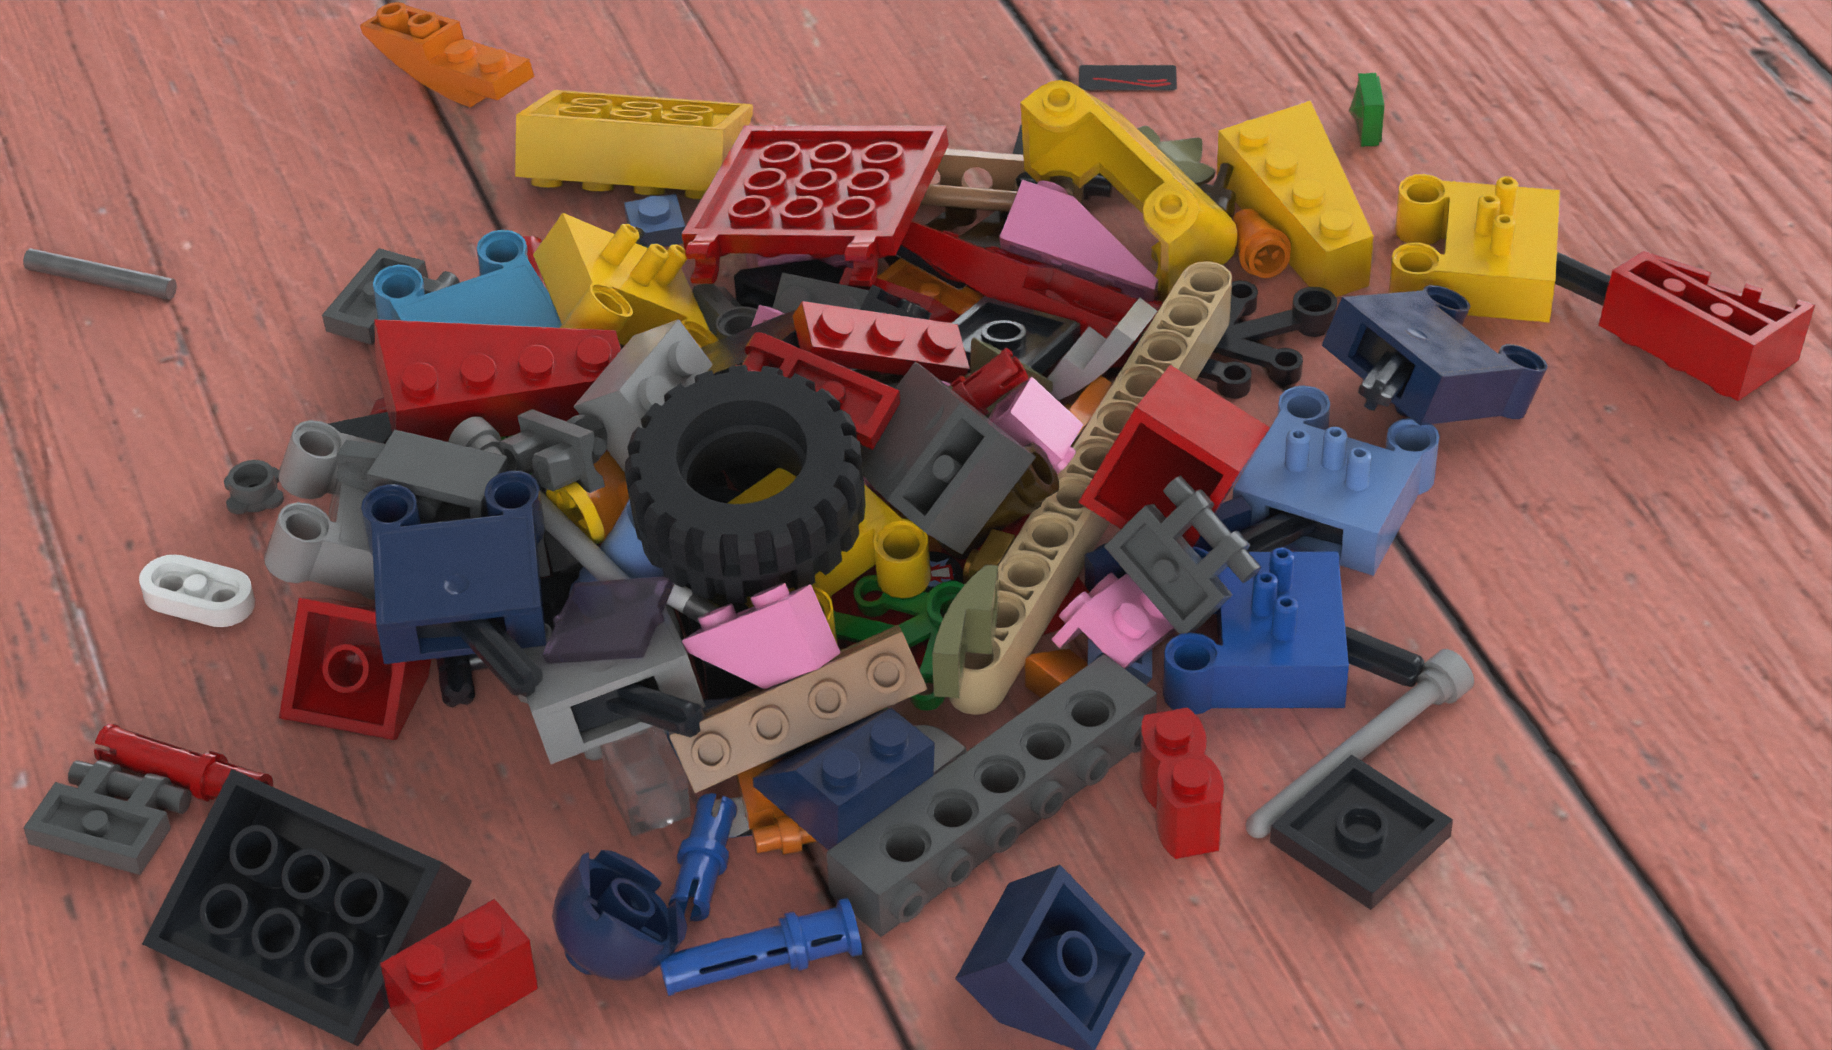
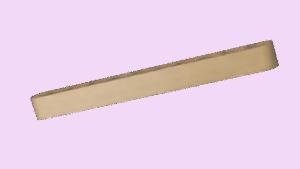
(1059, 533)

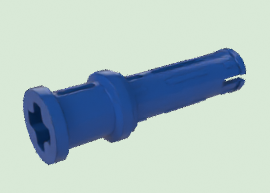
(791, 942)

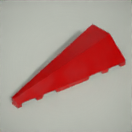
(1026, 281)

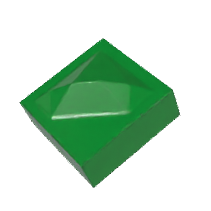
(1368, 109)

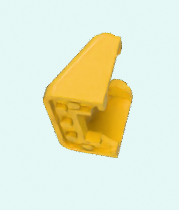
(1081, 136)

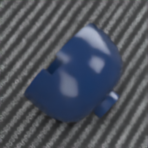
(614, 918)

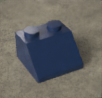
(849, 775)
(1051, 961)

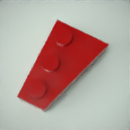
(1703, 327)

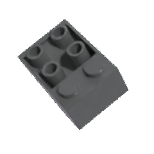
(943, 461)

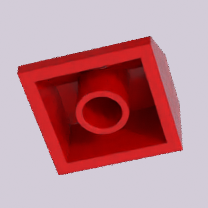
(340, 673)

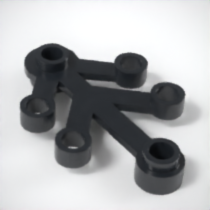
(1310, 315)

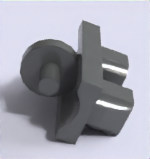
(557, 450)

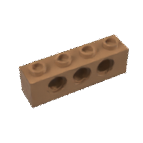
(799, 710)

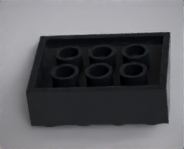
(301, 906)

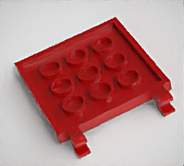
(815, 195)

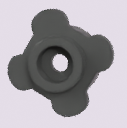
(253, 487)

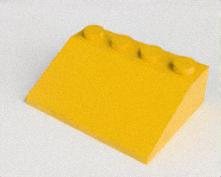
(626, 141)

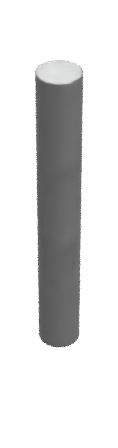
(100, 274)

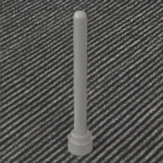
(479, 434)
(1442, 681)

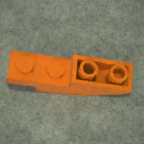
(441, 58)

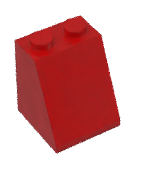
(1171, 434)

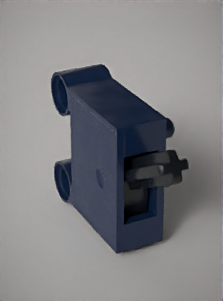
(1426, 362)
(461, 581)

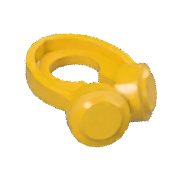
(572, 500)

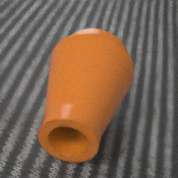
(1260, 245)

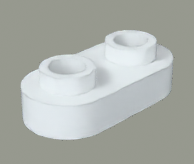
(197, 590)

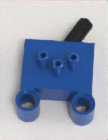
(1279, 642)

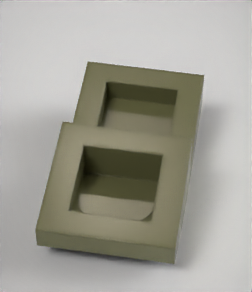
(965, 628)

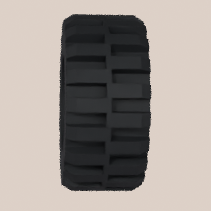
(734, 423)

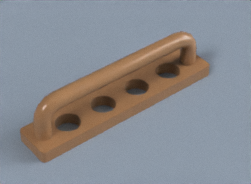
(1003, 168)

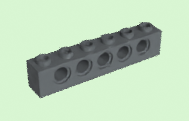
(990, 795)

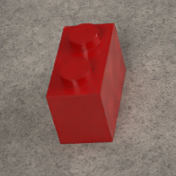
(459, 976)

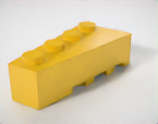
(1298, 186)

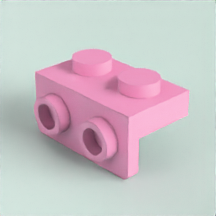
(1116, 620)

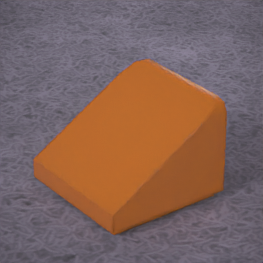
(1050, 669)

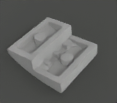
(1095, 354)

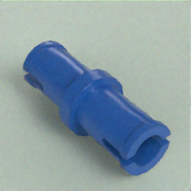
(703, 855)

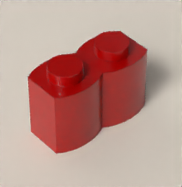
(1181, 783)

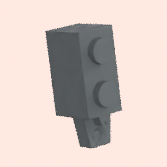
(442, 475)

